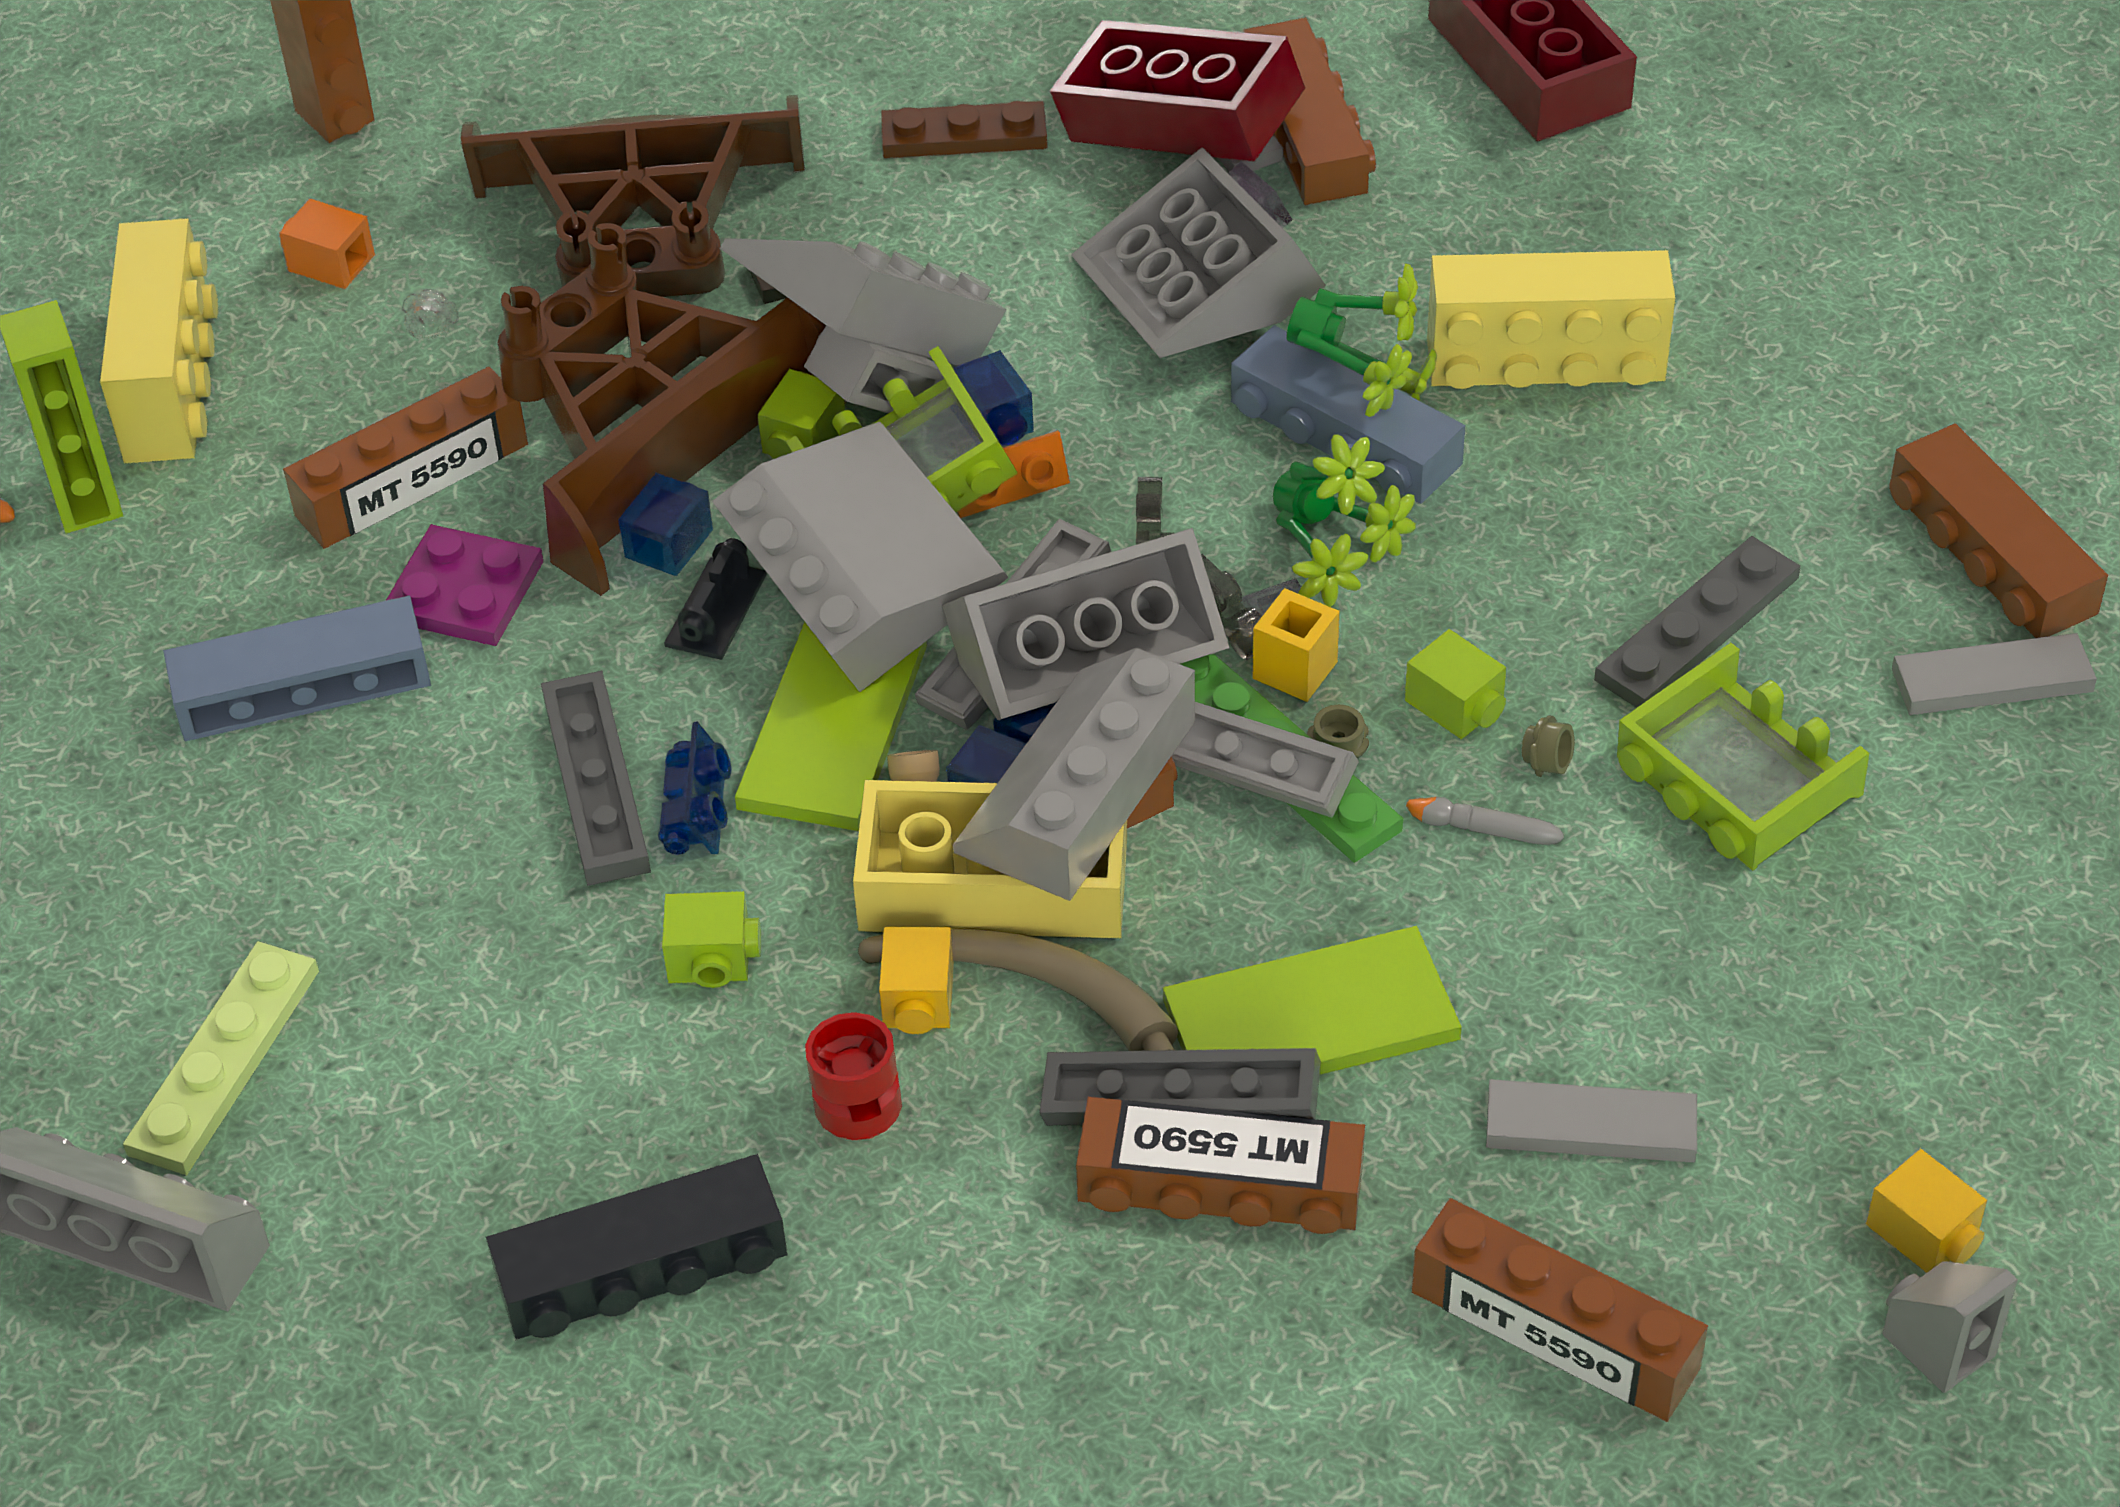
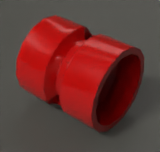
(853, 1075)

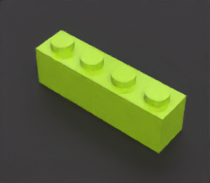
(60, 416)

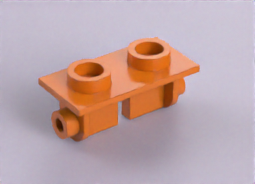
(1039, 468)

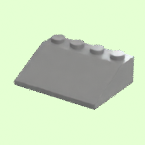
(1197, 261)
(877, 296)
(859, 546)

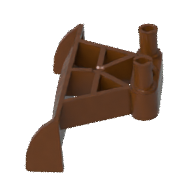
(645, 164)
(559, 356)

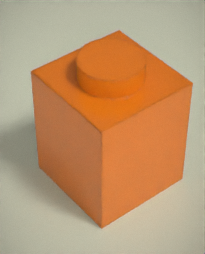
(327, 243)

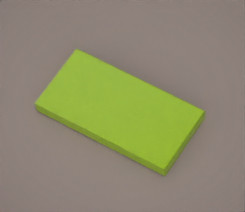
(824, 738)
(1344, 1000)

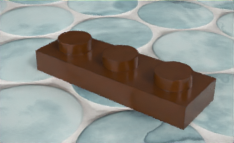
(963, 129)

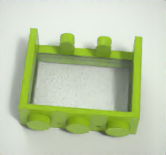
(941, 436)
(1736, 761)

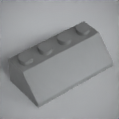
(1038, 632)
(1083, 772)
(128, 1218)

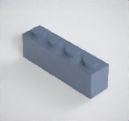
(1321, 398)
(296, 668)

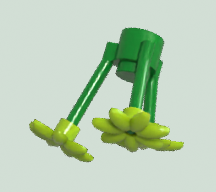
(1320, 328)
(1307, 499)

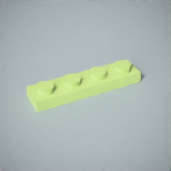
(221, 1058)

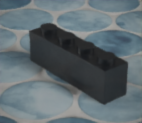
(637, 1247)

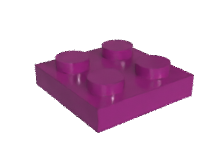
(467, 583)

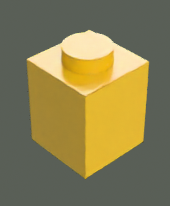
(1295, 644)
(916, 978)
(1927, 1213)

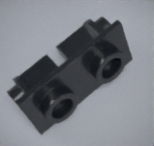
(717, 602)

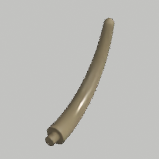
(1102, 988)

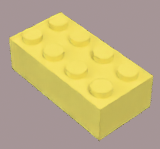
(1550, 318)
(158, 341)
(915, 880)

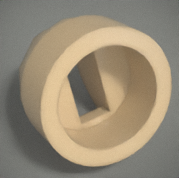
(914, 766)

